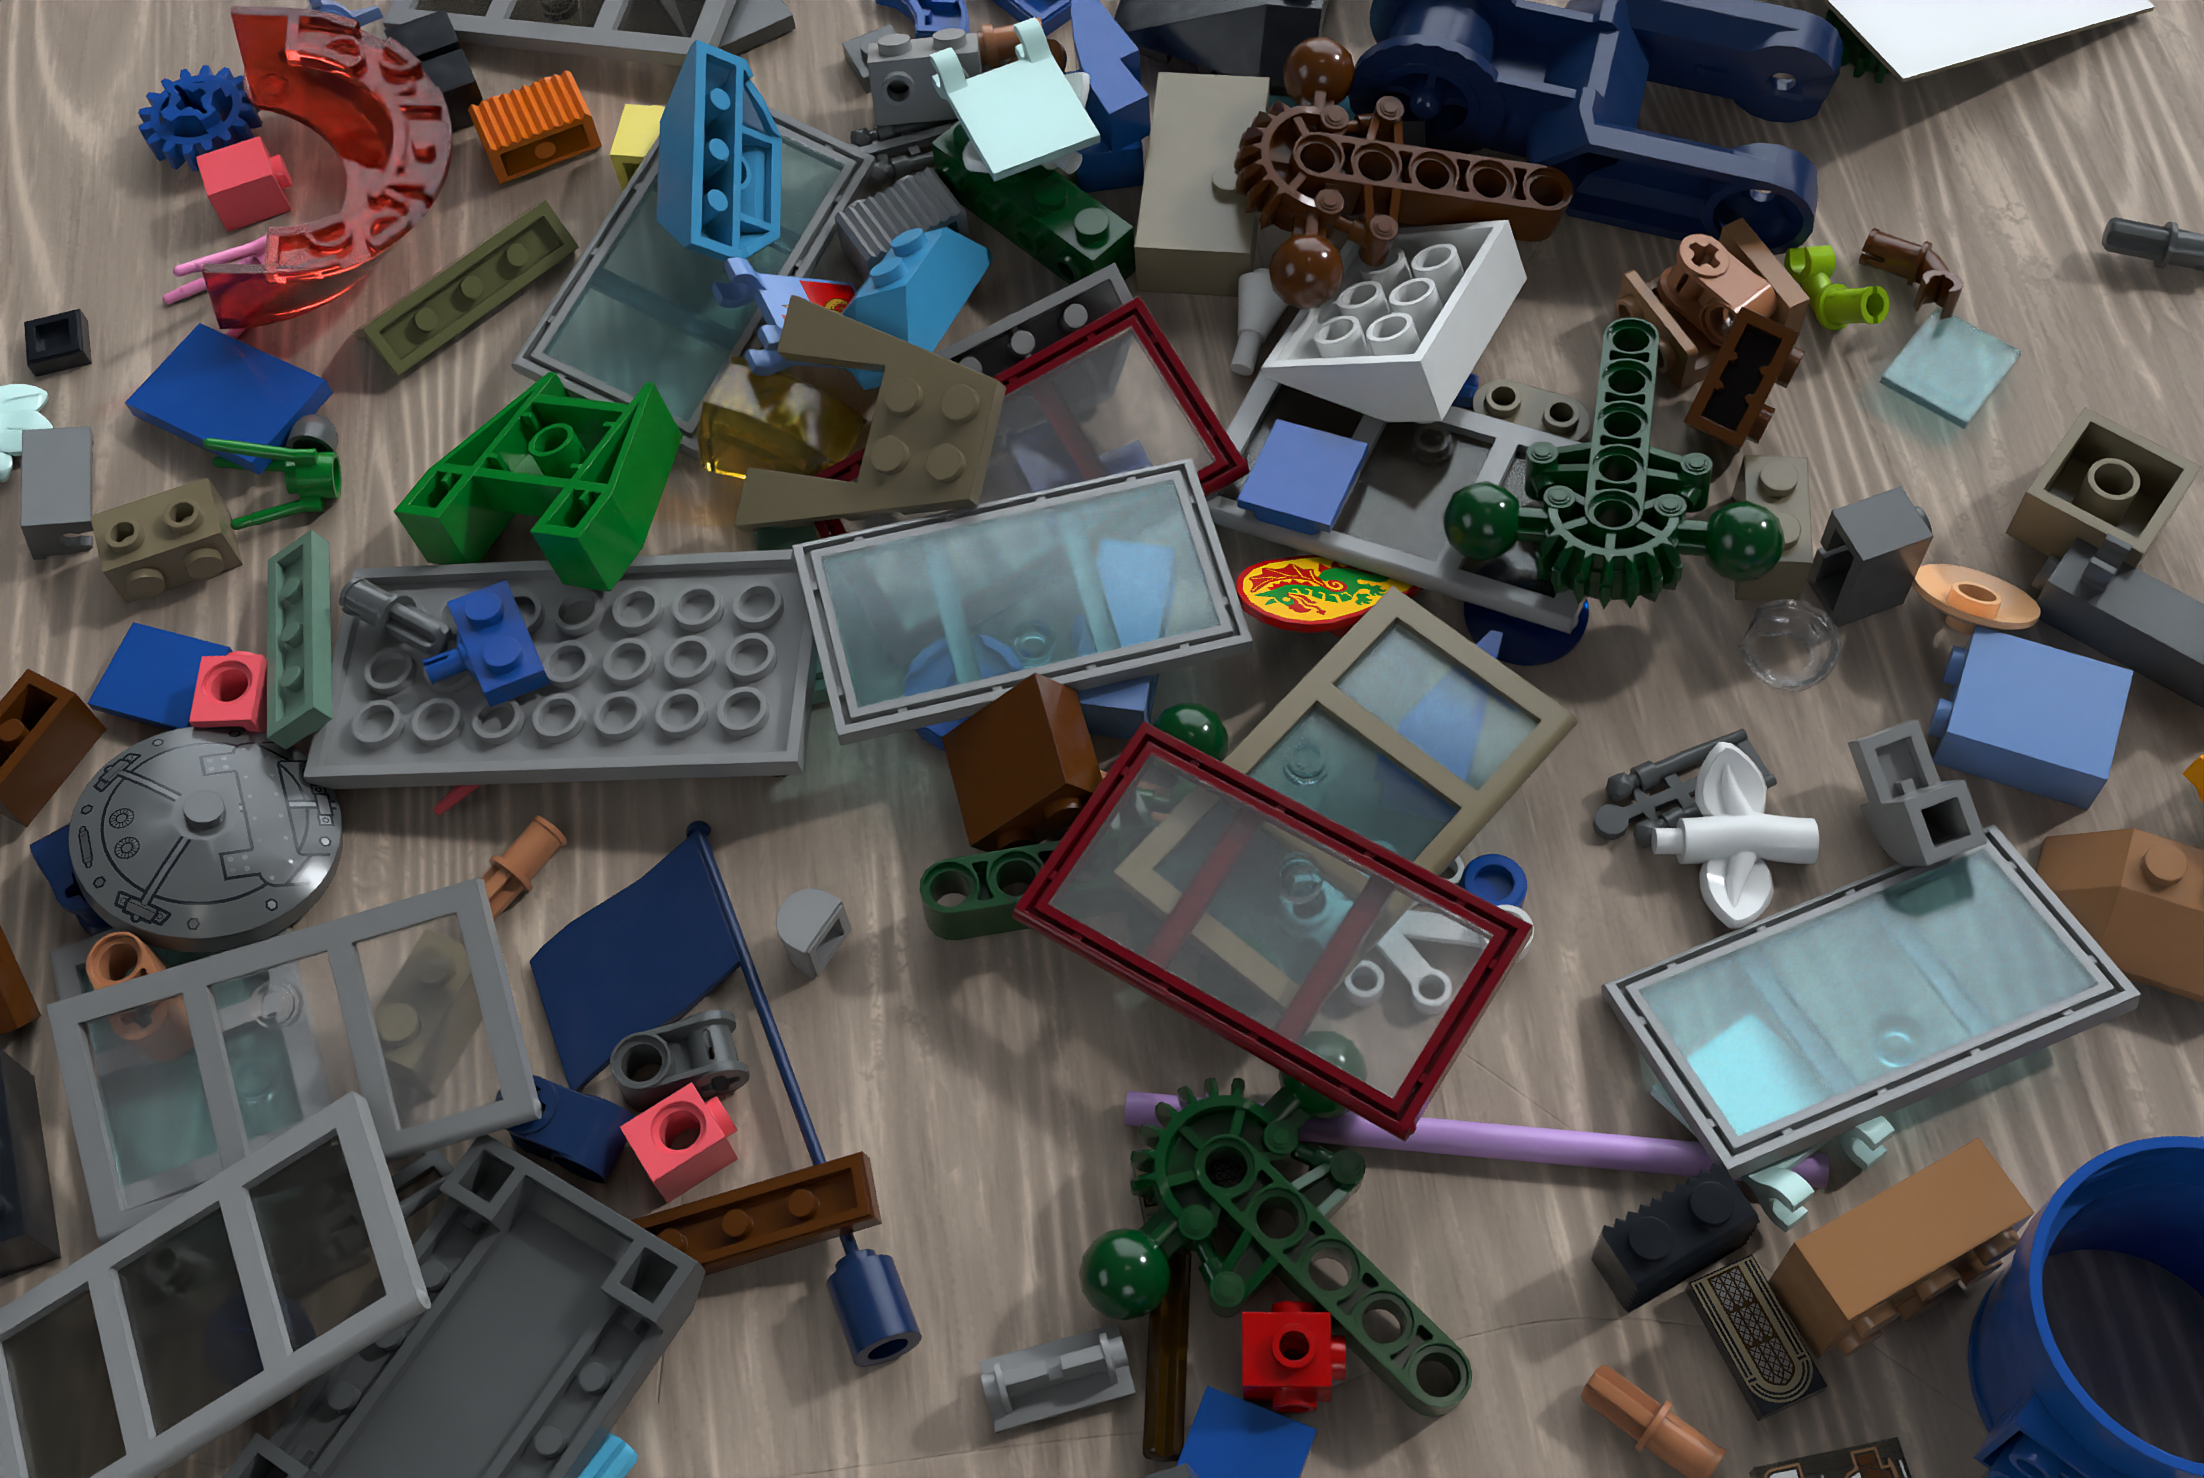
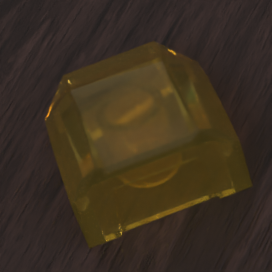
(773, 424)

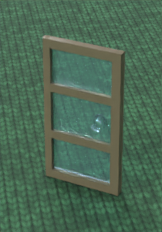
(1405, 734)

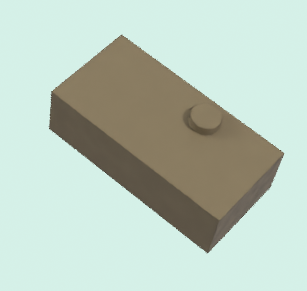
(1190, 219)

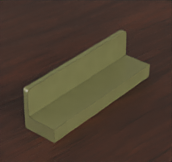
(468, 288)

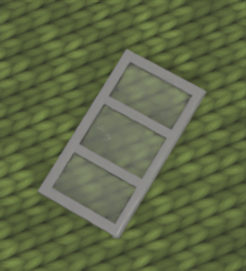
(242, 1045)

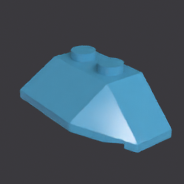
(718, 159)
(918, 289)

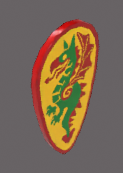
(1312, 593)

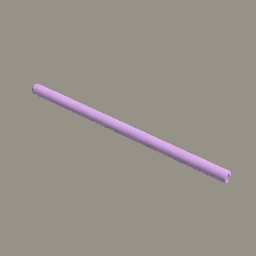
(1504, 1142)

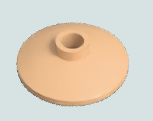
(1975, 598)

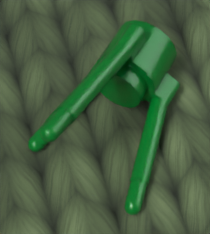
(306, 471)

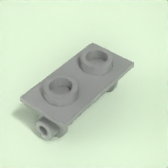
(1056, 1378)

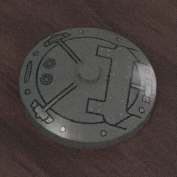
(204, 839)

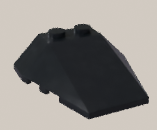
(1223, 34)

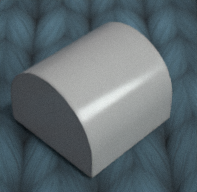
(812, 929)

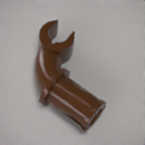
(1916, 264)

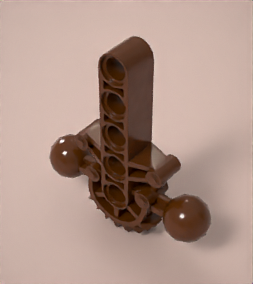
(1308, 204)

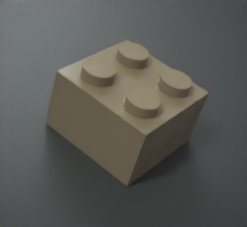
(2099, 485)

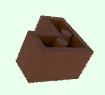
(41, 743)

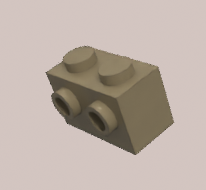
(166, 540)

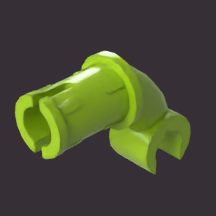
(1834, 302)

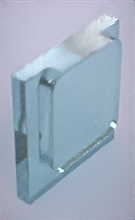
(1950, 368)

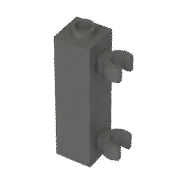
(2125, 614)

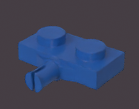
(491, 646)

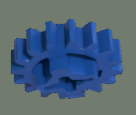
(197, 116)

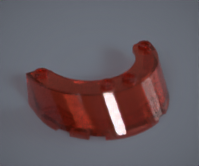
(382, 124)

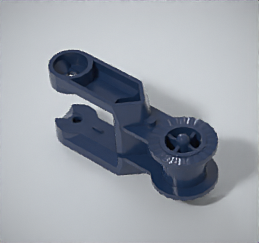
(1572, 89)

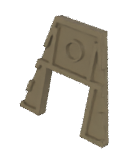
(924, 440)

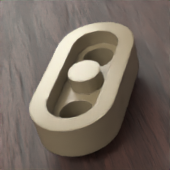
(1533, 408)

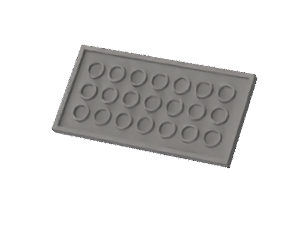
(664, 677)

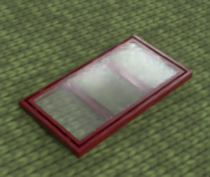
(1088, 411)
(1275, 928)

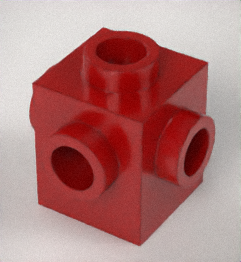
(1287, 1383)

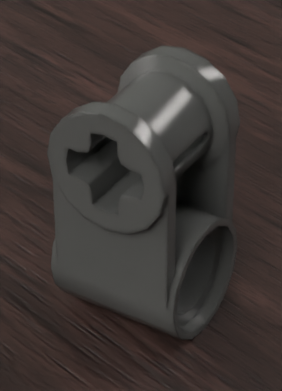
(683, 1058)

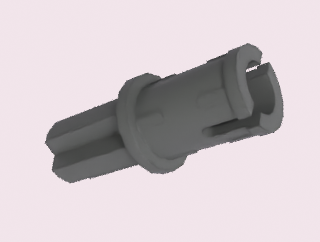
(2155, 243)
(394, 616)

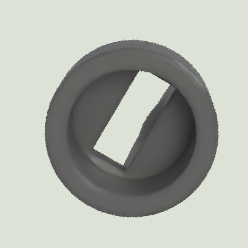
(313, 432)

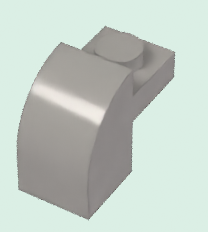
(1908, 805)

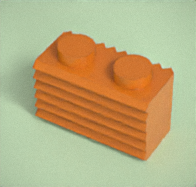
(534, 126)

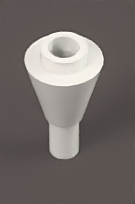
(1257, 315)

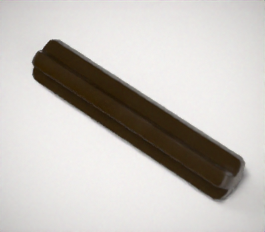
(1168, 1366)

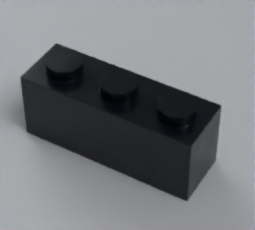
(26, 1198)

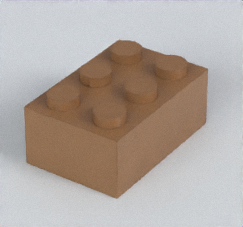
(1901, 1251)

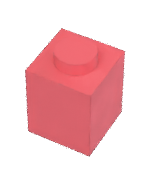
(245, 183)

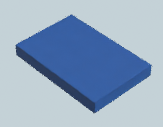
(228, 393)

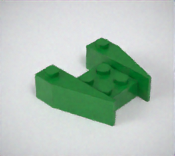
(572, 461)

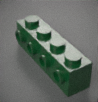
(1039, 213)

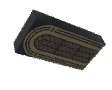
(1755, 1337)

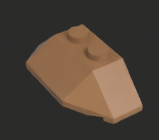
(2136, 901)

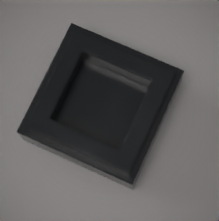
(57, 342)

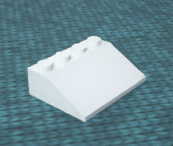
(1405, 330)

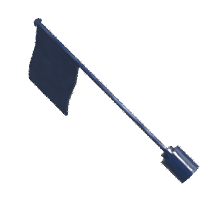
(649, 962)

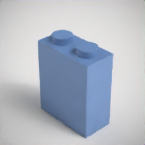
(2030, 716)

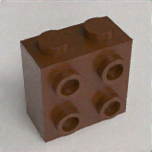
(1741, 379)
(1022, 765)

